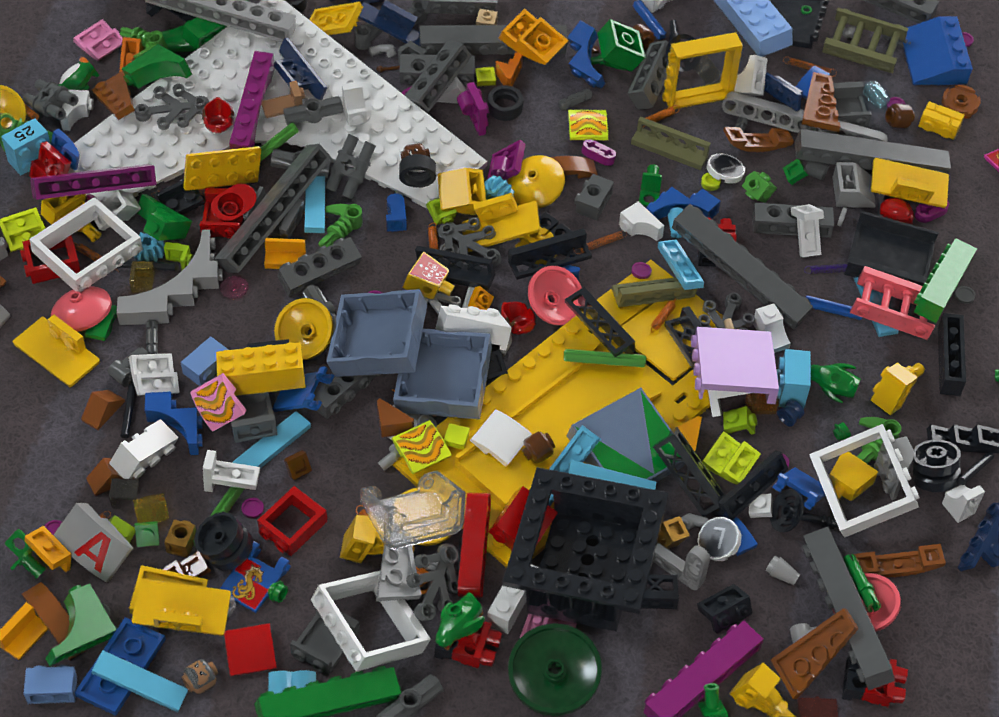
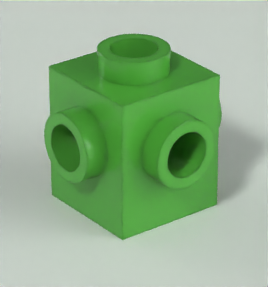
(759, 186)

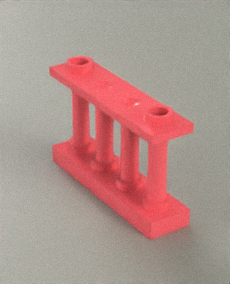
(895, 287)

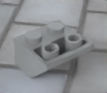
(852, 186)
(887, 472)

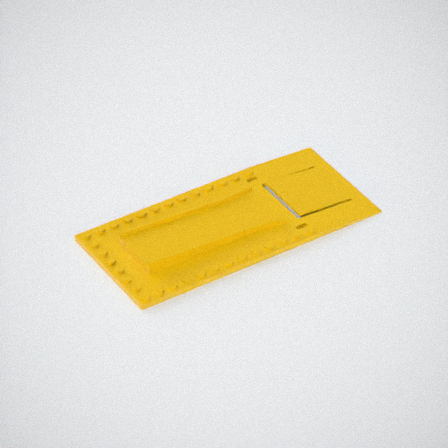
(554, 394)

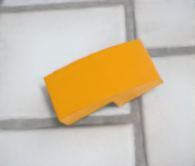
(480, 298)

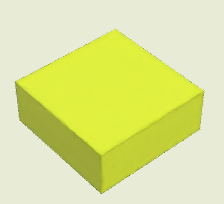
(485, 76)
(456, 436)

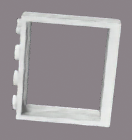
(70, 224)
(876, 516)
(397, 610)

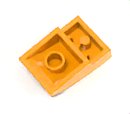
(533, 38)

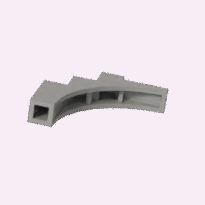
(180, 291)

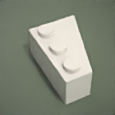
(472, 319)
(144, 450)

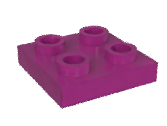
(473, 105)
(507, 161)

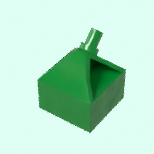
(619, 47)

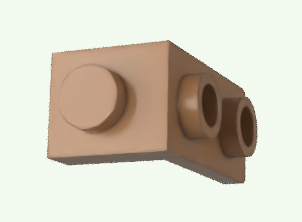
(275, 106)

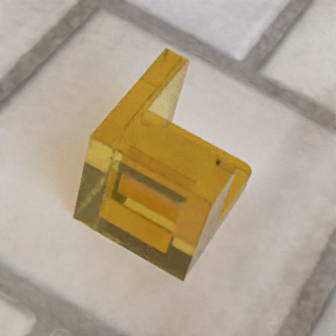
(141, 276)
(151, 508)

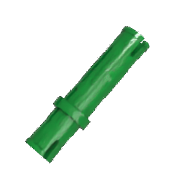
(864, 588)

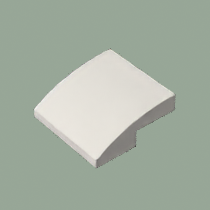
(153, 373)
(500, 437)

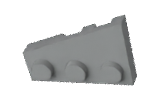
(394, 571)

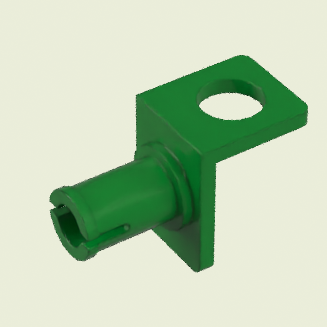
(650, 184)
(25, 555)
(712, 706)

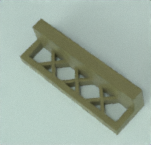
(670, 146)
(650, 292)

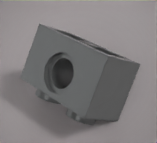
(594, 196)

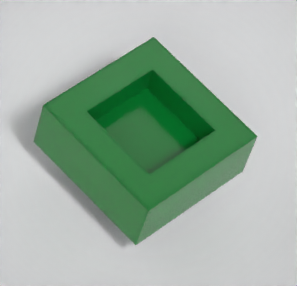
(795, 171)
(147, 534)

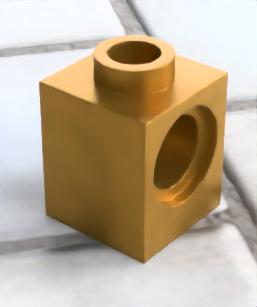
(672, 533)
(183, 546)

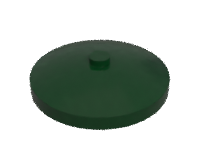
(554, 669)

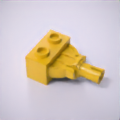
(56, 208)
(895, 386)
(361, 540)
(758, 690)

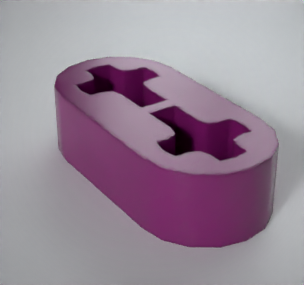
(598, 152)
(933, 212)

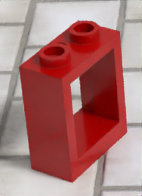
(43, 272)
(305, 504)

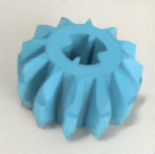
(497, 187)
(151, 248)

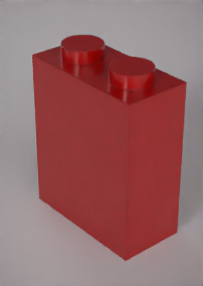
(508, 522)

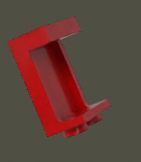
(210, 222)

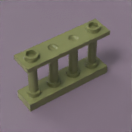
(860, 55)

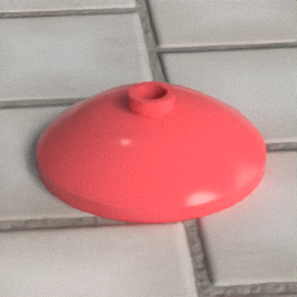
(558, 285)
(83, 308)
(888, 597)

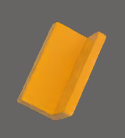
(283, 251)
(49, 549)
(21, 632)

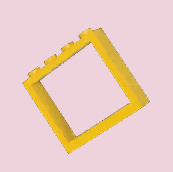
(700, 47)

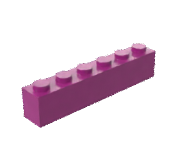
(93, 181)
(710, 667)

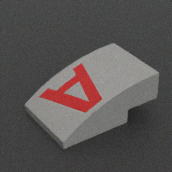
(93, 541)

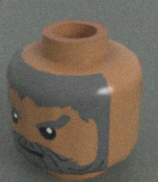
(199, 676)

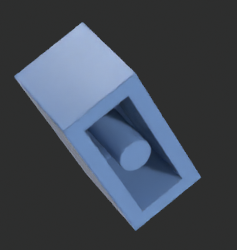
(201, 363)
(50, 684)

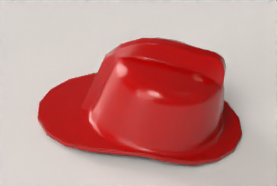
(233, 202)

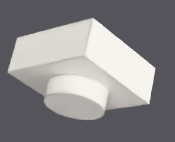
(761, 506)

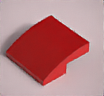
(49, 162)
(250, 649)

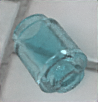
(876, 94)

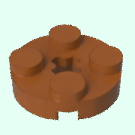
(961, 92)

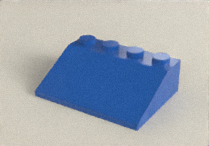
(937, 53)

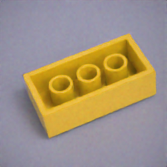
(263, 368)

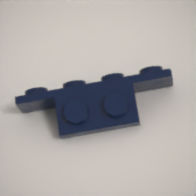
(392, 21)
(296, 68)
(783, 91)
(985, 542)

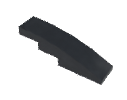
(978, 440)

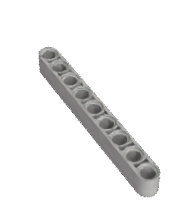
(794, 123)

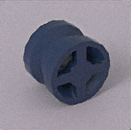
(790, 413)

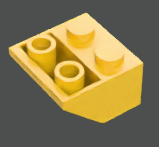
(461, 189)

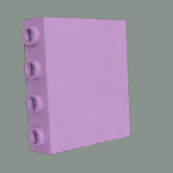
(734, 361)

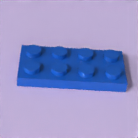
(131, 643)

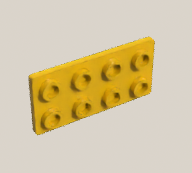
(222, 168)
(909, 182)
(506, 218)
(57, 349)
(181, 607)

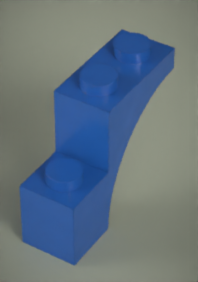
(582, 41)
(672, 199)
(185, 420)

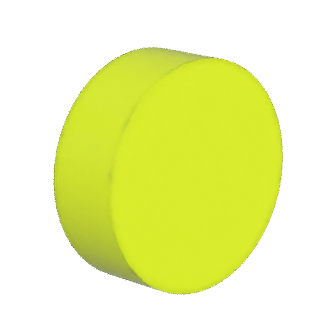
(709, 182)

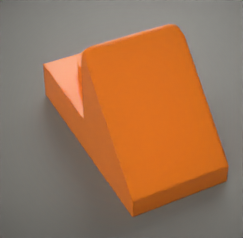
(130, 47)
(508, 72)

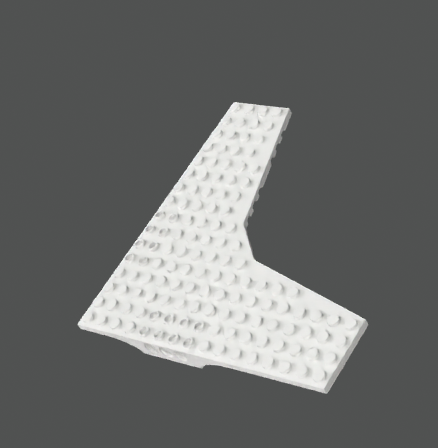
(222, 71)

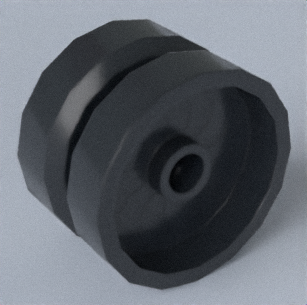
(936, 465)
(223, 541)

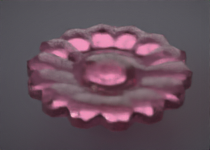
(234, 287)

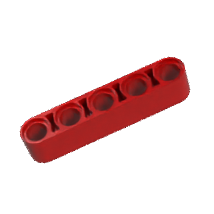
(474, 544)

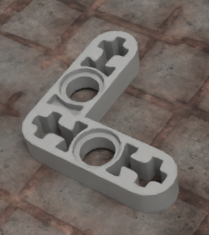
(690, 572)

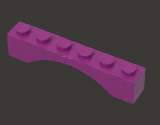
(257, 82)

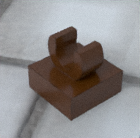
(298, 464)

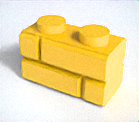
(941, 120)

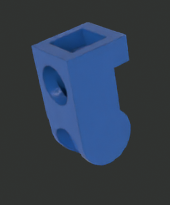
(397, 215)

